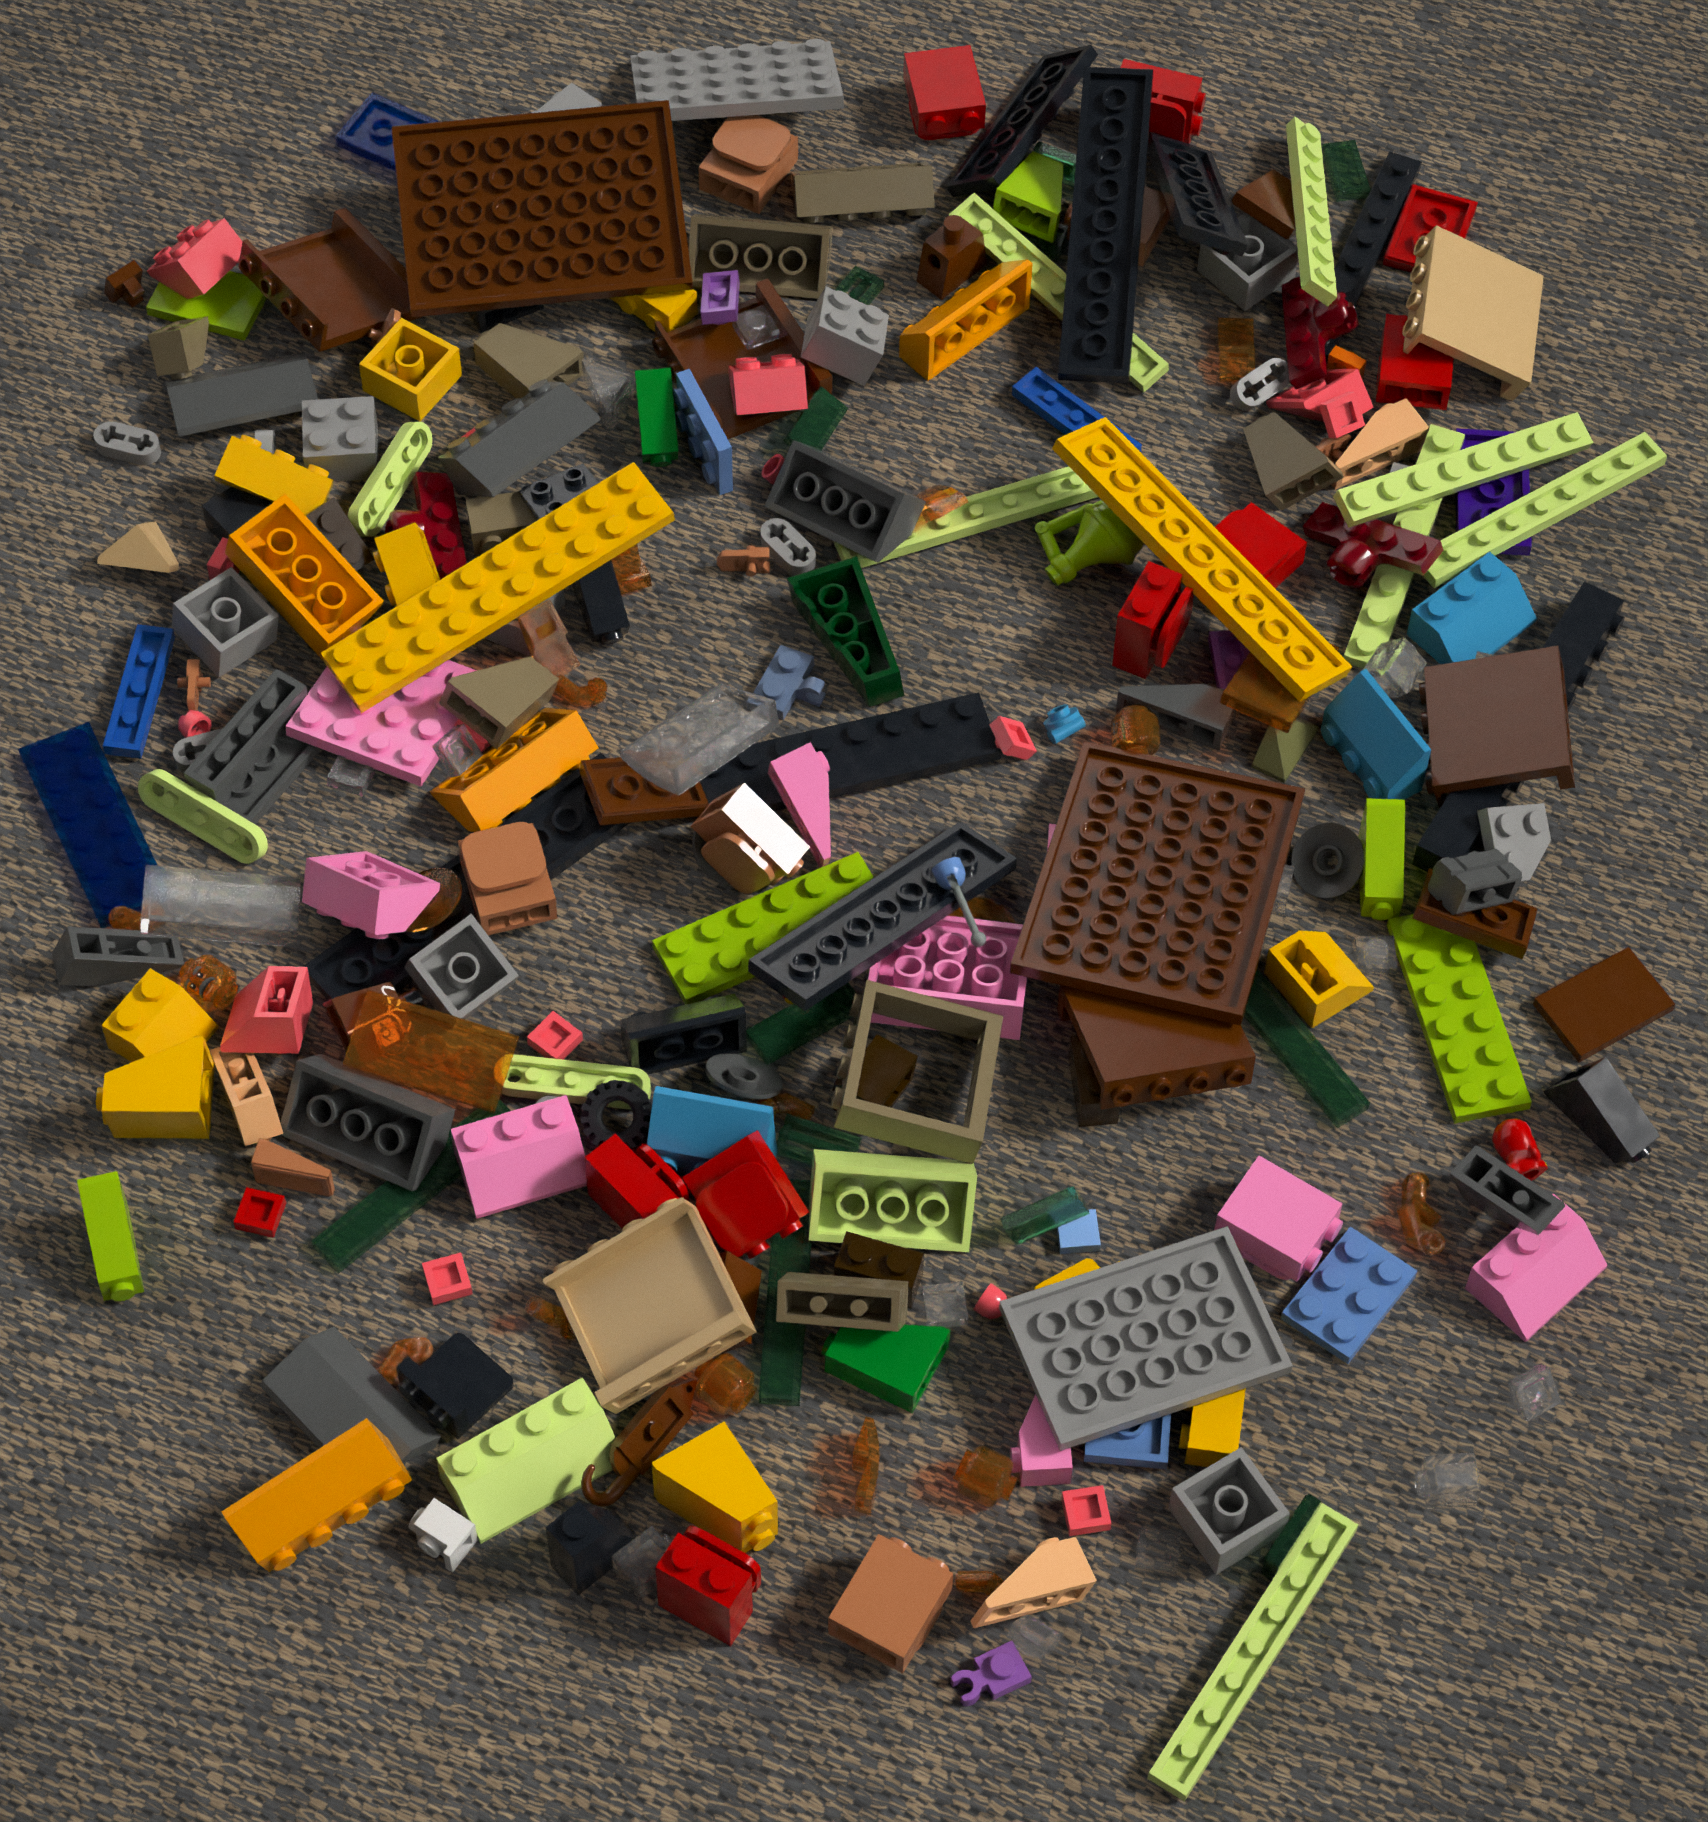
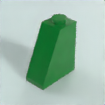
(656, 416)
(887, 1362)

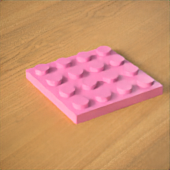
(389, 736)

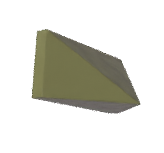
(1282, 750)

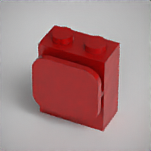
(944, 93)
(1174, 102)
(1419, 376)
(1264, 542)
(1151, 621)
(630, 1183)
(746, 1197)
(707, 1583)

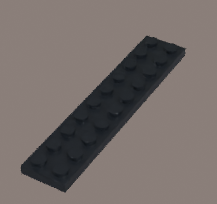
(1106, 225)
(566, 833)

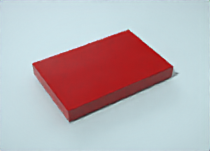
(1420, 214)

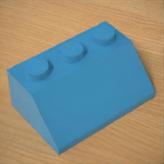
(1472, 613)
(1376, 740)
(696, 1127)

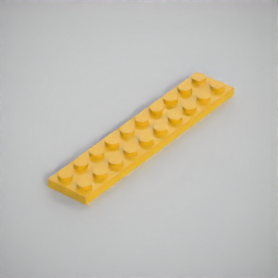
(1208, 561)
(497, 587)

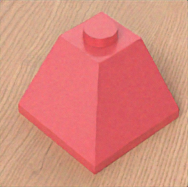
(1306, 399)

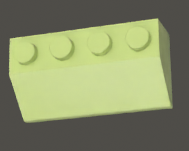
(892, 1199)
(528, 1460)

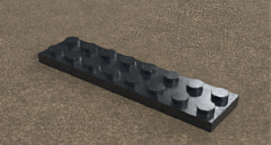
(878, 917)

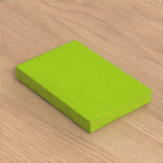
(229, 304)

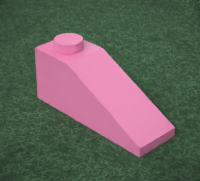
(804, 788)
(1038, 1454)

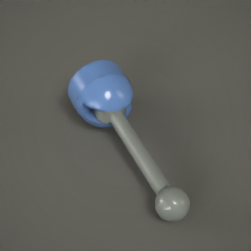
(950, 876)

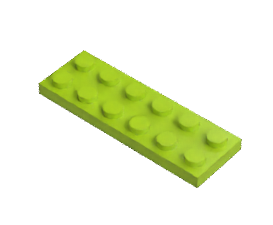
(717, 948)
(1459, 1021)

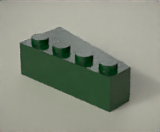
(847, 623)

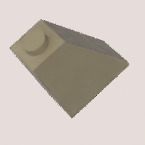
(523, 358)
(1287, 461)
(499, 697)

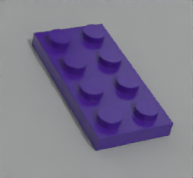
(1491, 496)

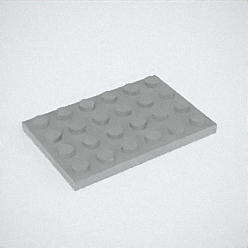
(740, 79)
(1144, 1338)

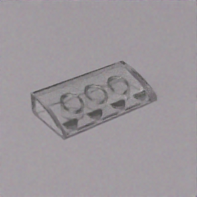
(701, 737)
(220, 906)

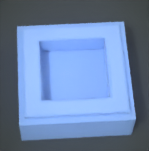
(1079, 1235)

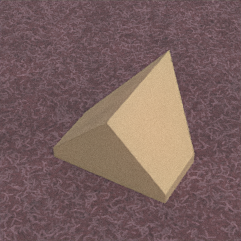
(141, 548)

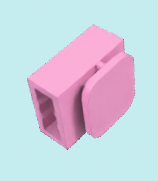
(1279, 1220)

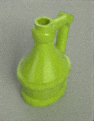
(1100, 539)

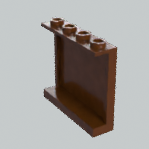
(330, 281)
(713, 347)
(1497, 721)
(1154, 1051)

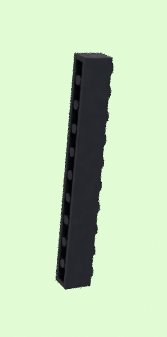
(1580, 639)

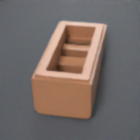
(288, 1170)

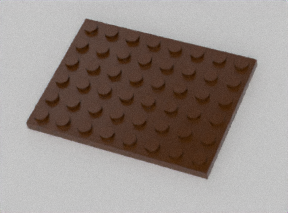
(541, 208)
(1159, 883)

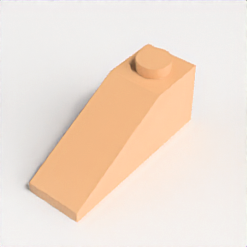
(1387, 438)
(247, 1095)
(1046, 1580)

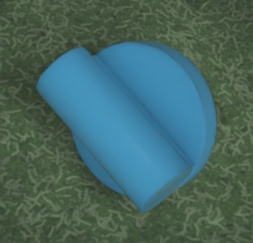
(1063, 722)

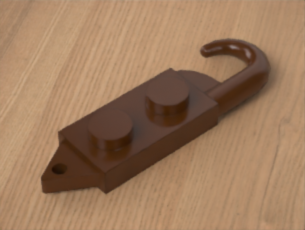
(643, 1440)

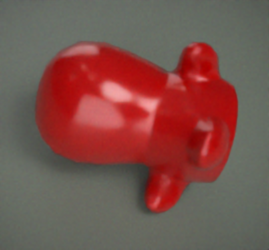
(1518, 1148)

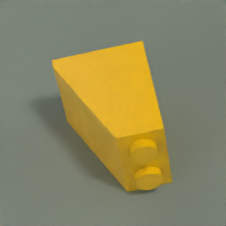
(161, 1094)
(718, 1490)

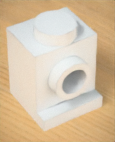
(443, 1533)

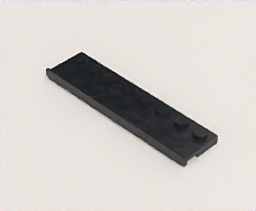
(872, 750)

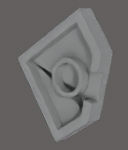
(1518, 833)

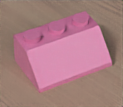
(366, 892)
(520, 1156)
(1535, 1275)

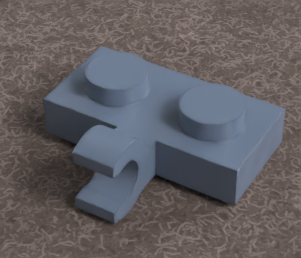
(788, 679)

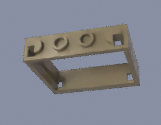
(905, 1127)

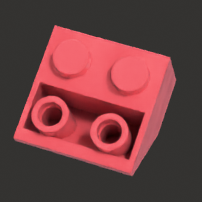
(198, 258)
(768, 385)
(270, 1013)

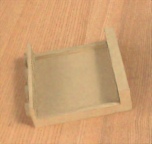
(1474, 308)
(650, 1304)

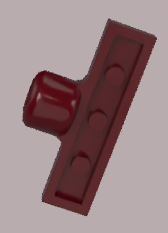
(1308, 329)
(436, 518)
(1368, 546)

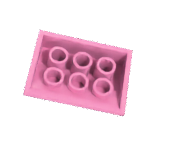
(952, 969)

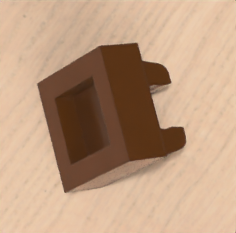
(125, 284)

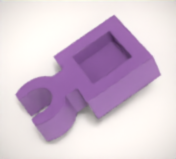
(997, 1671)

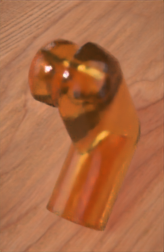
(125, 918)
(790, 1105)
(417, 1348)
(977, 1581)

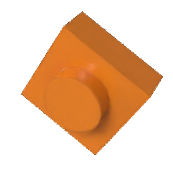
(1343, 359)

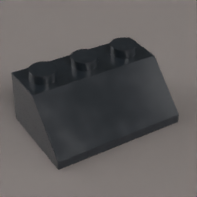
(684, 1033)

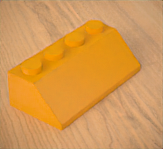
(967, 318)
(302, 575)
(517, 770)
(318, 1496)

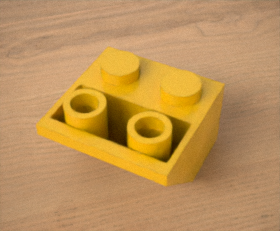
(1315, 975)

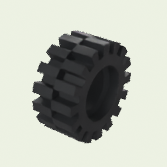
(616, 1091)

